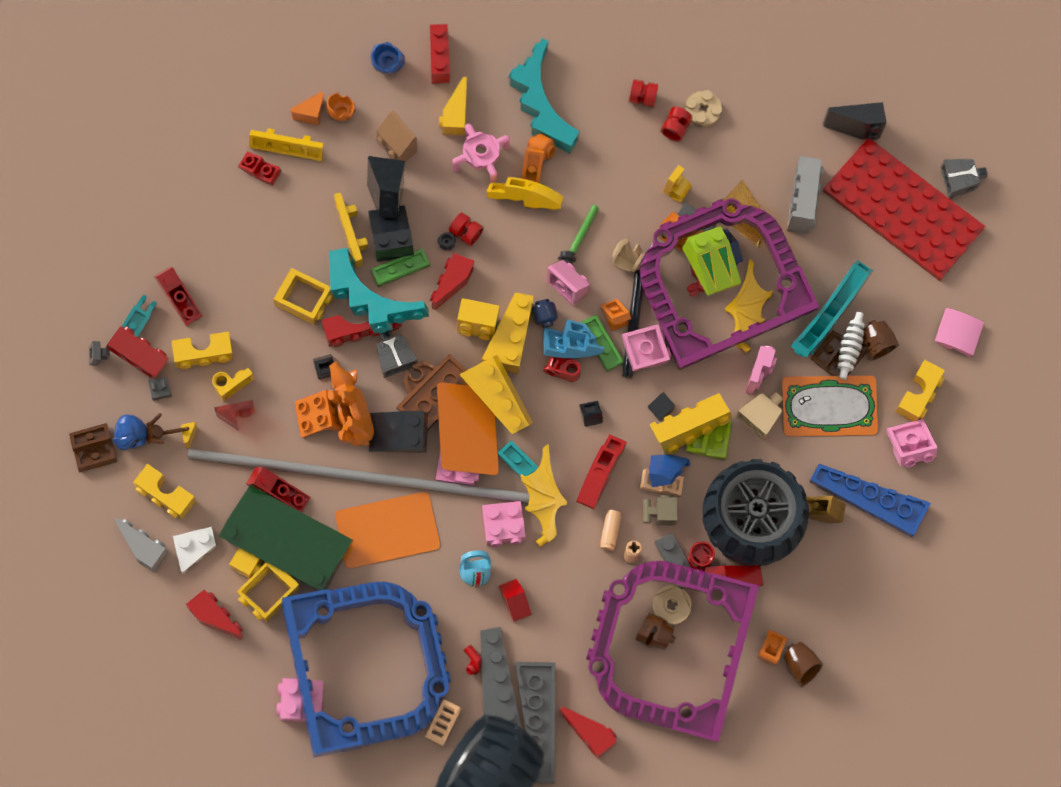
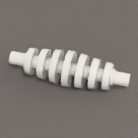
(851, 345)

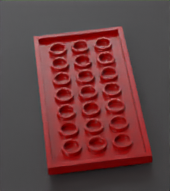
(904, 209)

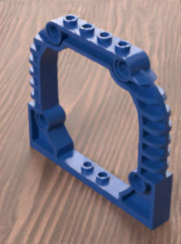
(326, 732)

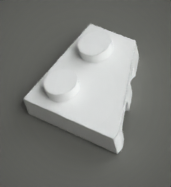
(193, 546)

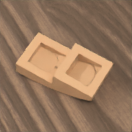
(672, 489)

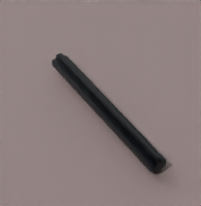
(634, 321)

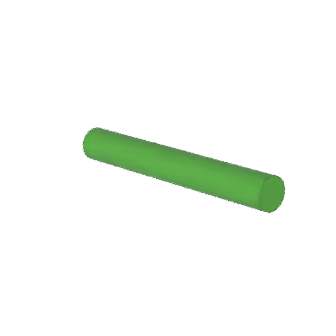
(584, 228)

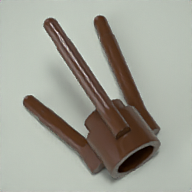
(155, 432)

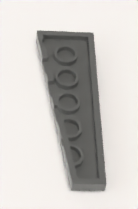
(496, 679)
(538, 705)

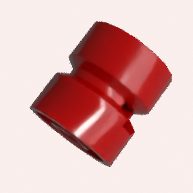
(643, 93)
(677, 123)
(461, 225)
(701, 555)

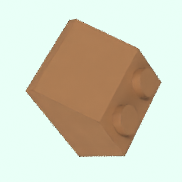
(396, 137)

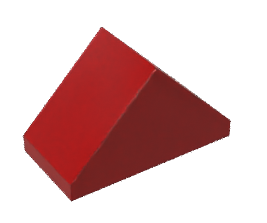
(515, 600)

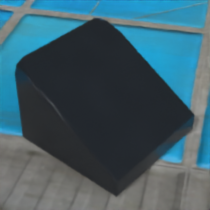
(322, 366)
(661, 406)
(591, 413)

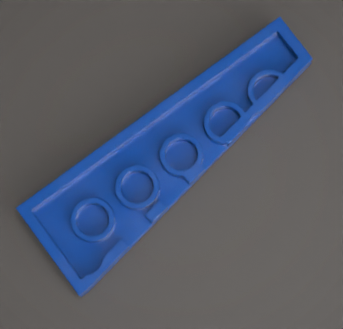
(884, 504)

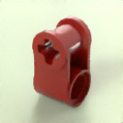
(558, 368)

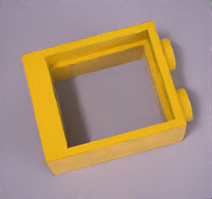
(288, 285)
(287, 580)

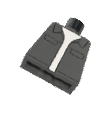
(961, 176)
(394, 354)

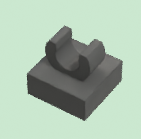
(97, 353)
(160, 388)

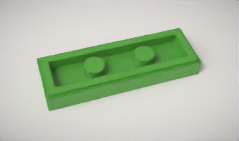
(400, 268)
(610, 357)

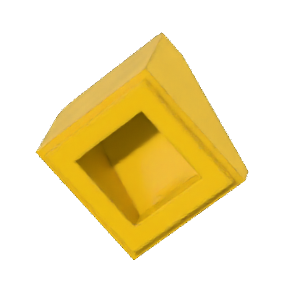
(189, 435)

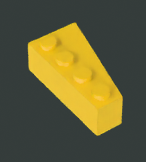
(511, 333)
(691, 424)

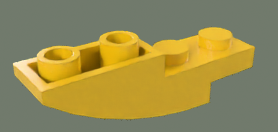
(533, 193)

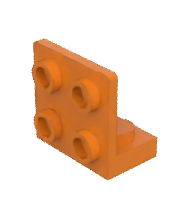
(317, 414)

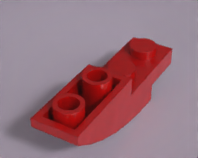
(600, 471)

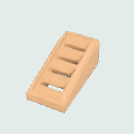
(445, 704)

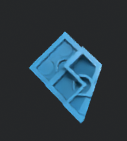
(573, 342)

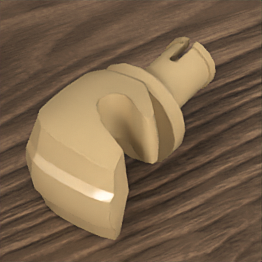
(626, 257)

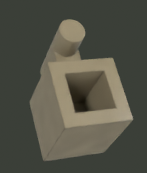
(664, 511)

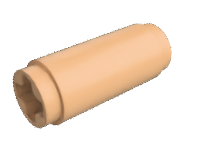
(610, 530)
(635, 547)

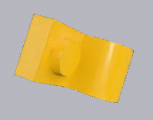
(677, 186)
(233, 385)

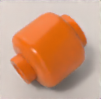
(543, 143)

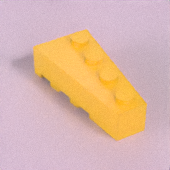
(497, 391)

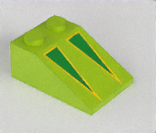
(712, 260)

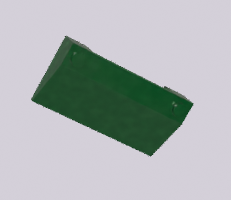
(286, 538)

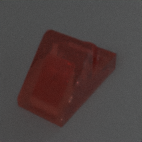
(229, 412)

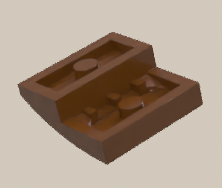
(828, 354)
(93, 447)

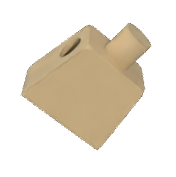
(761, 414)

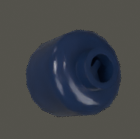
(544, 313)

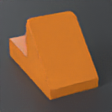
(532, 165)
(615, 314)
(772, 647)

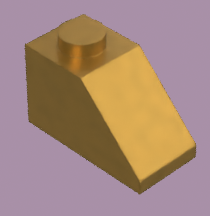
(826, 509)

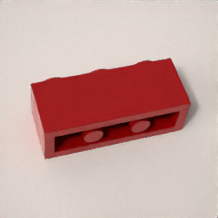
(439, 53)
(137, 352)

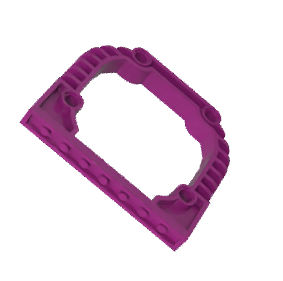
(690, 347)
(737, 599)

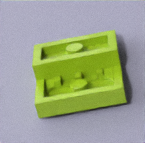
(714, 444)

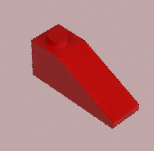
(747, 574)
(592, 733)

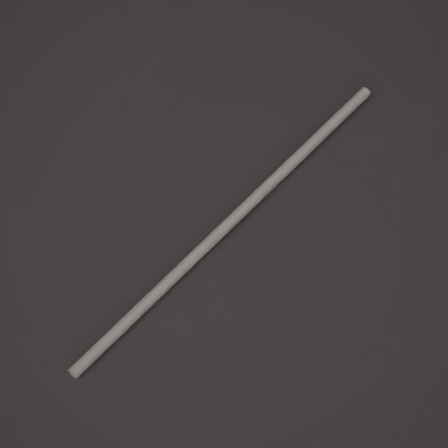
(358, 475)

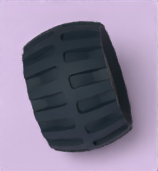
(741, 542)
(493, 756)

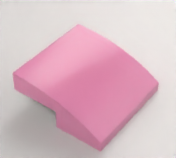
(959, 332)

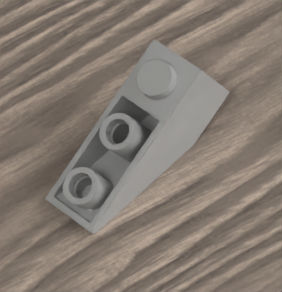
(145, 550)

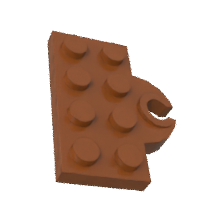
(423, 391)

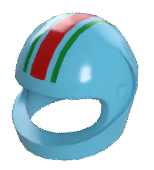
(475, 572)

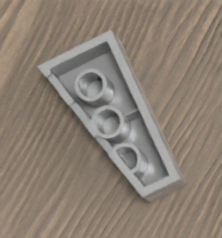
(804, 195)

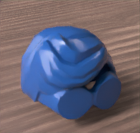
(387, 58)
(128, 430)

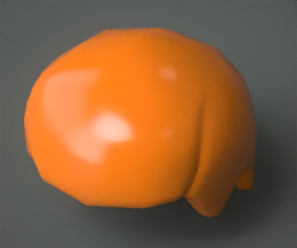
(340, 107)

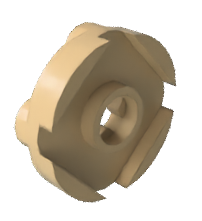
(706, 99)
(677, 596)

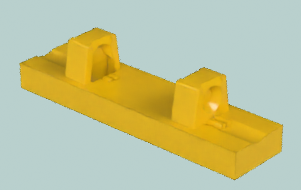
(286, 145)
(345, 214)

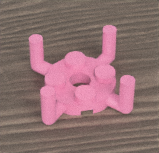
(484, 160)

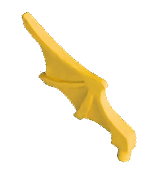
(748, 304)
(544, 497)

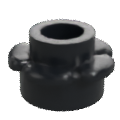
(446, 237)
(567, 256)

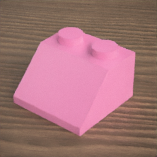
(567, 281)

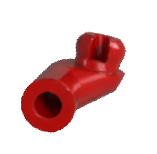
(475, 660)

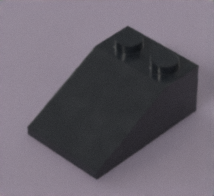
(857, 120)
(391, 236)
(399, 431)

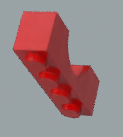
(339, 330)

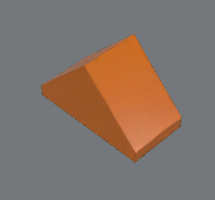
(309, 110)

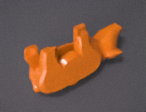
(350, 407)

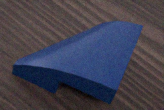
(666, 468)

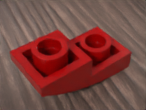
(260, 169)

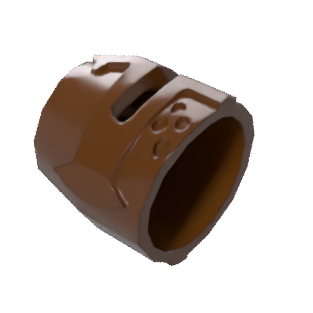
(879, 340)
(655, 632)
(802, 663)

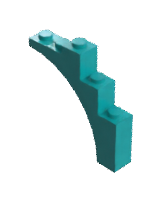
(534, 101)
(363, 301)
(833, 309)

